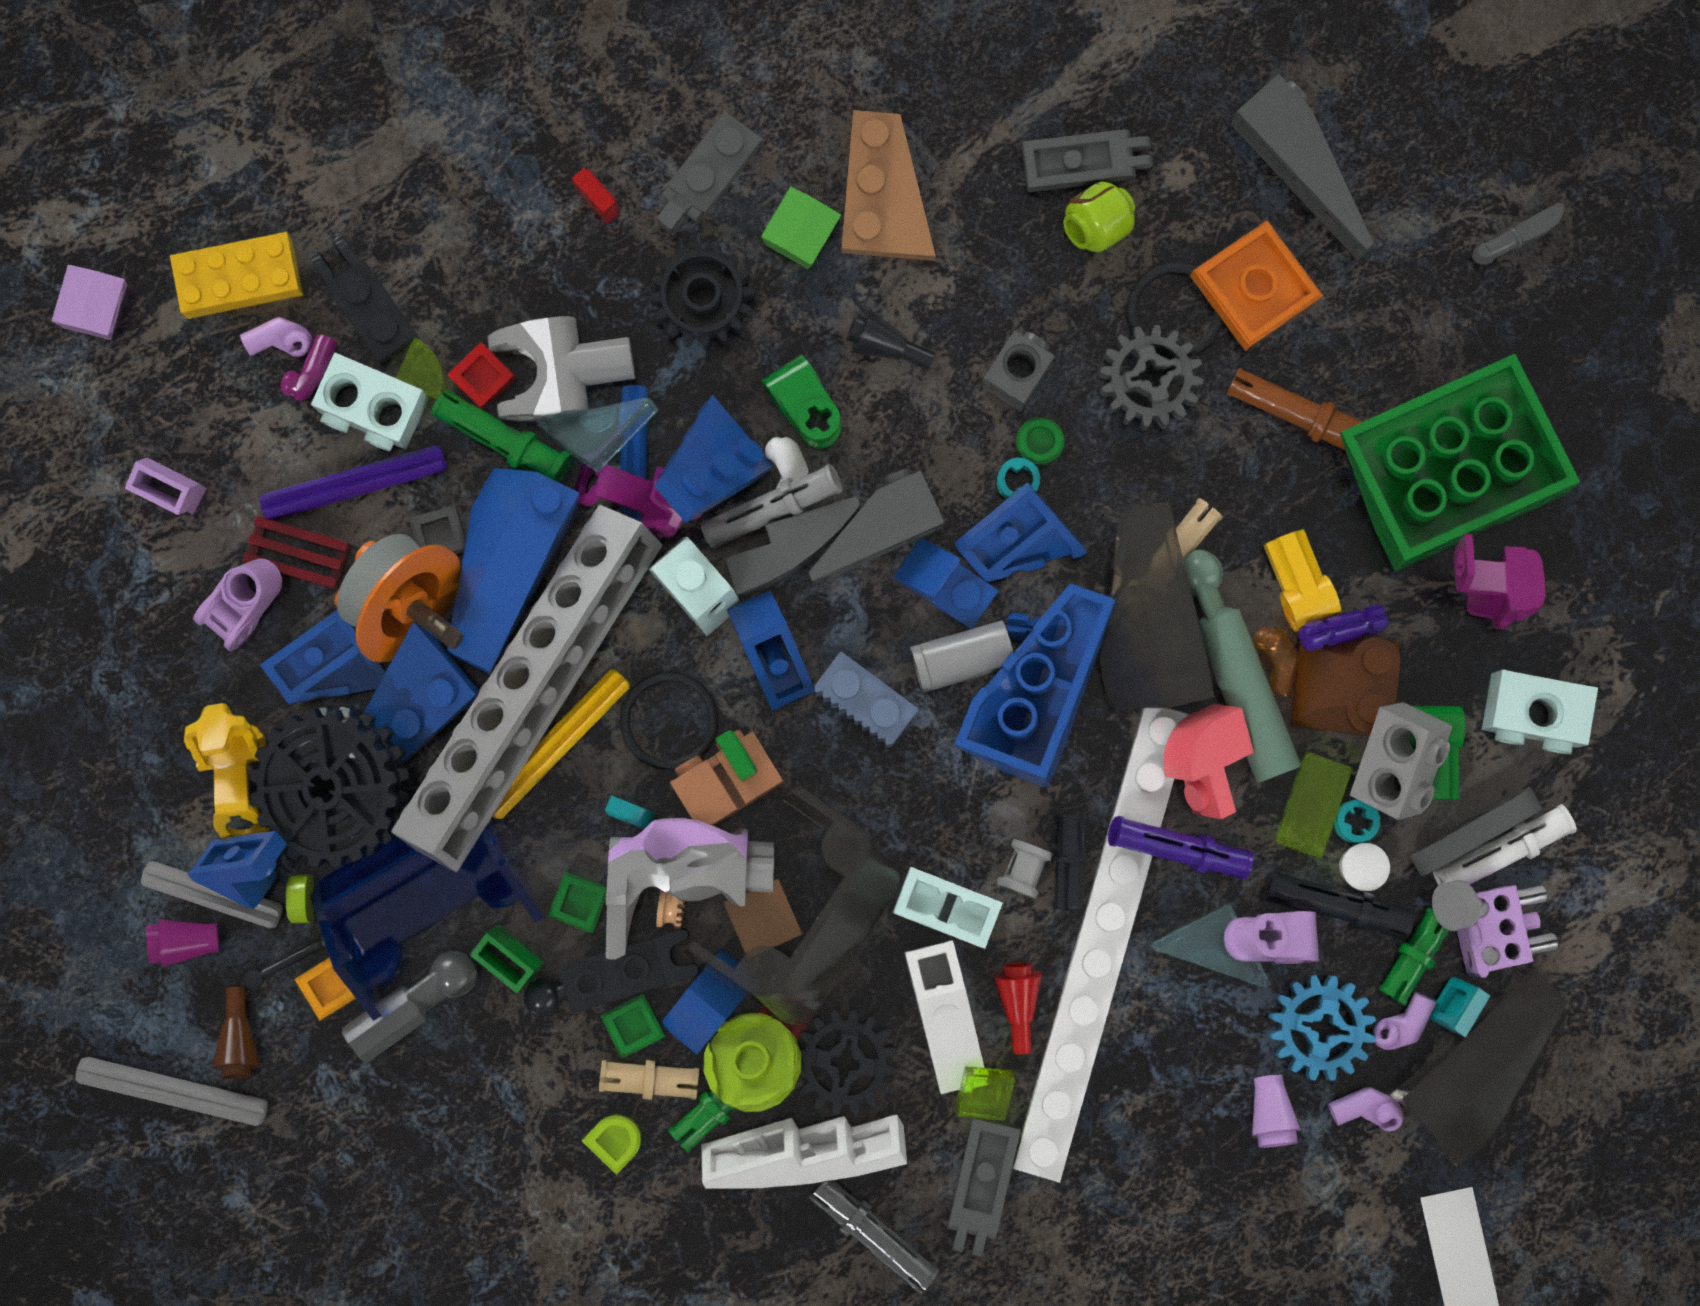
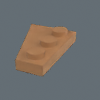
(882, 192)

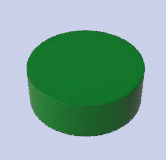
(1040, 441)

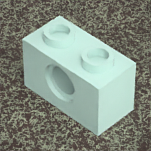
(1567, 703)

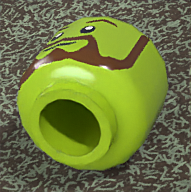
(1099, 217)

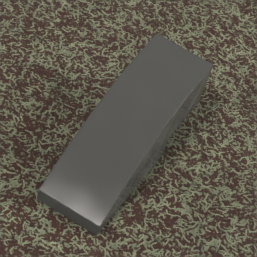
(791, 546)

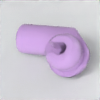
(280, 334)
(1404, 1027)
(1370, 1105)

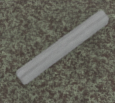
(171, 1091)

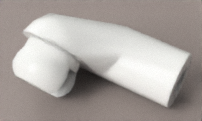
(787, 457)

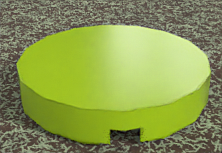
(752, 1062)

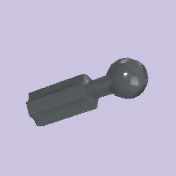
(406, 1008)

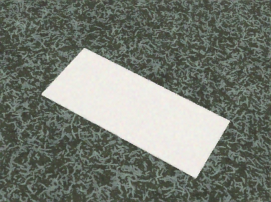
(1459, 1249)

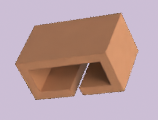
(713, 789)

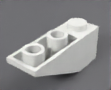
(944, 1012)

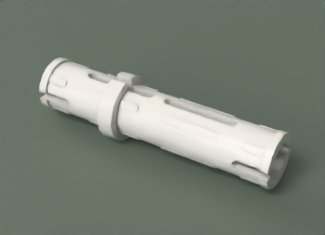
(1509, 848)

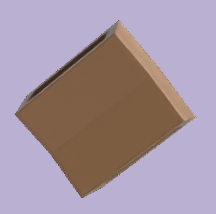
(764, 919)

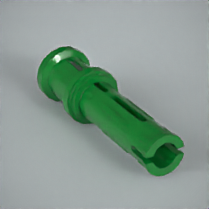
(520, 448)

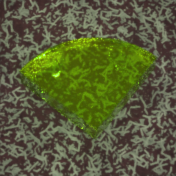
(422, 369)

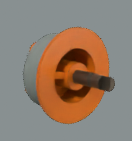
(392, 588)

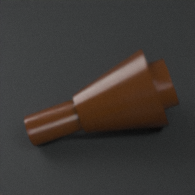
(235, 1047)

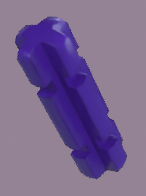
(1343, 627)

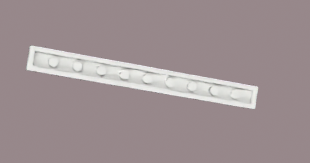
(1096, 958)

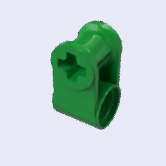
(800, 397)

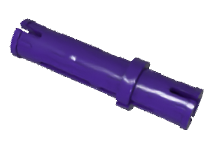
(1199, 852)

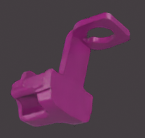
(632, 493)
(1503, 588)

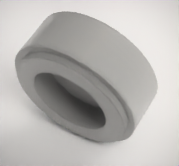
(1455, 905)

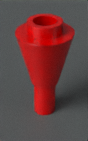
(1019, 993)

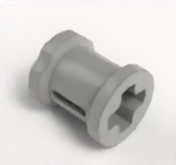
(1024, 868)

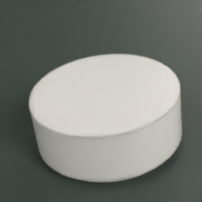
(1364, 867)

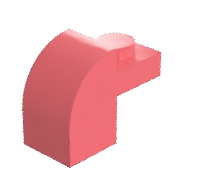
(1200, 751)

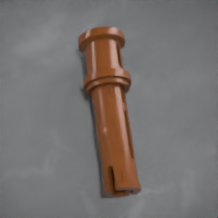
(1320, 421)

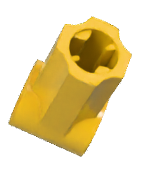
(1305, 591)

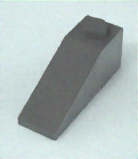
(887, 521)

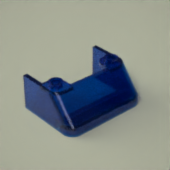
(398, 893)

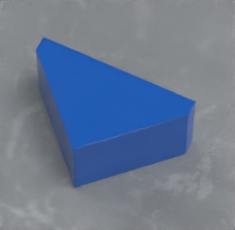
(702, 1008)

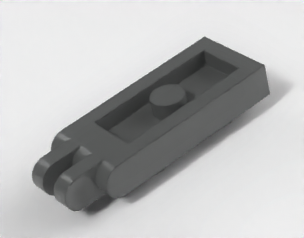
(1083, 159)
(982, 1183)

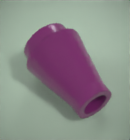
(180, 941)

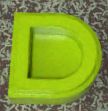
(298, 898)
(615, 1141)

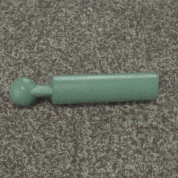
(1240, 670)

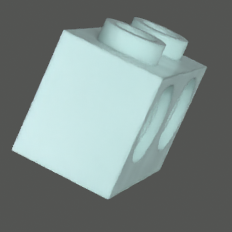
(374, 394)
(947, 907)

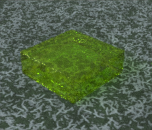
(985, 1093)

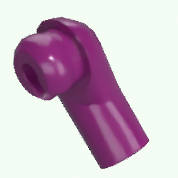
(313, 370)

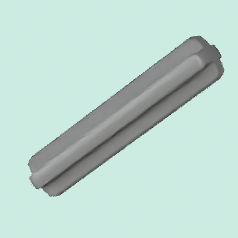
(179, 884)

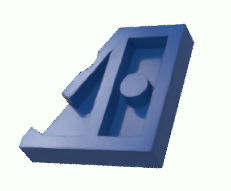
(1018, 537)
(323, 664)

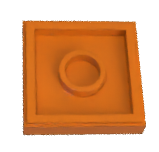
(1256, 285)

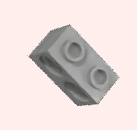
(1392, 755)

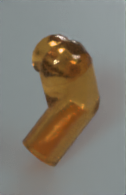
(1283, 656)

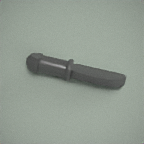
(1522, 233)

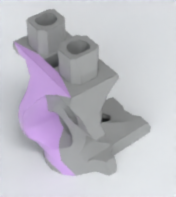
(686, 862)

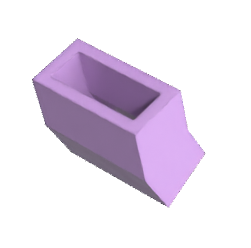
(89, 302)
(142, 475)

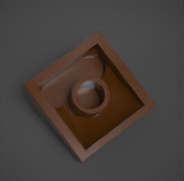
(1345, 685)

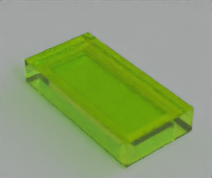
(1313, 805)

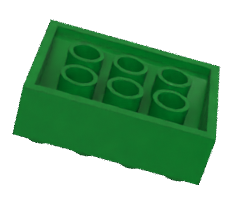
(1457, 462)

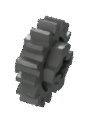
(1156, 397)

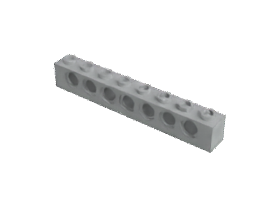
(527, 688)

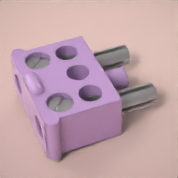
(1484, 943)

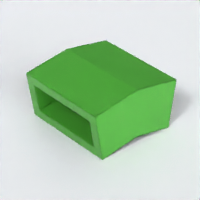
(800, 227)

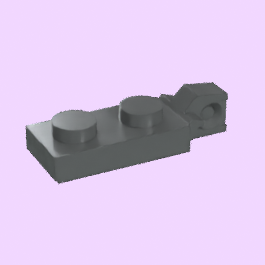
(708, 172)

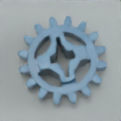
(1316, 1050)

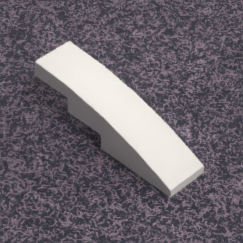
(793, 1156)

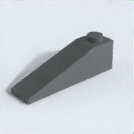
(1291, 142)

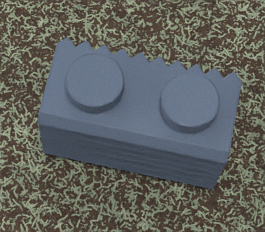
(865, 700)

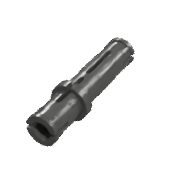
(880, 1239)

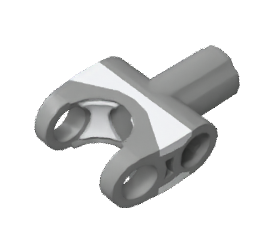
(562, 367)

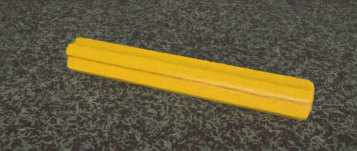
(564, 737)

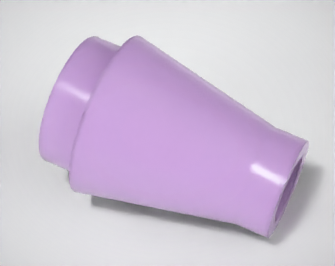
(1273, 1114)

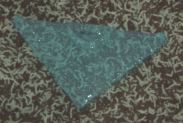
(599, 432)
(1204, 945)

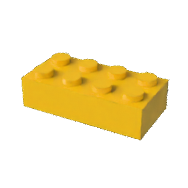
(236, 275)

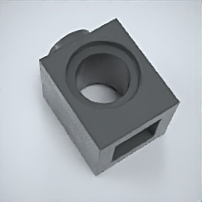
(1012, 389)

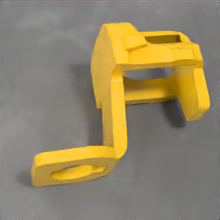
(228, 747)

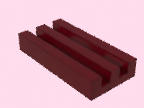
(258, 541)

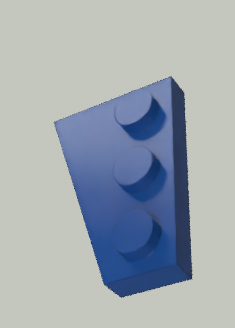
(711, 463)
(420, 691)

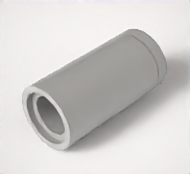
(961, 656)

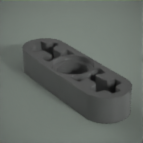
(1475, 831)

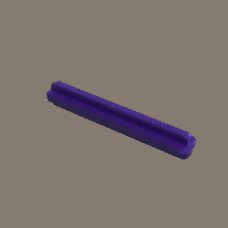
(353, 482)

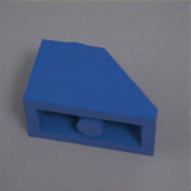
(771, 650)

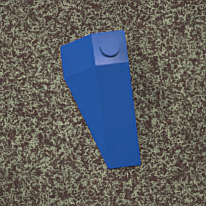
(506, 554)
(1033, 700)

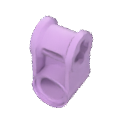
(234, 608)
(1274, 938)

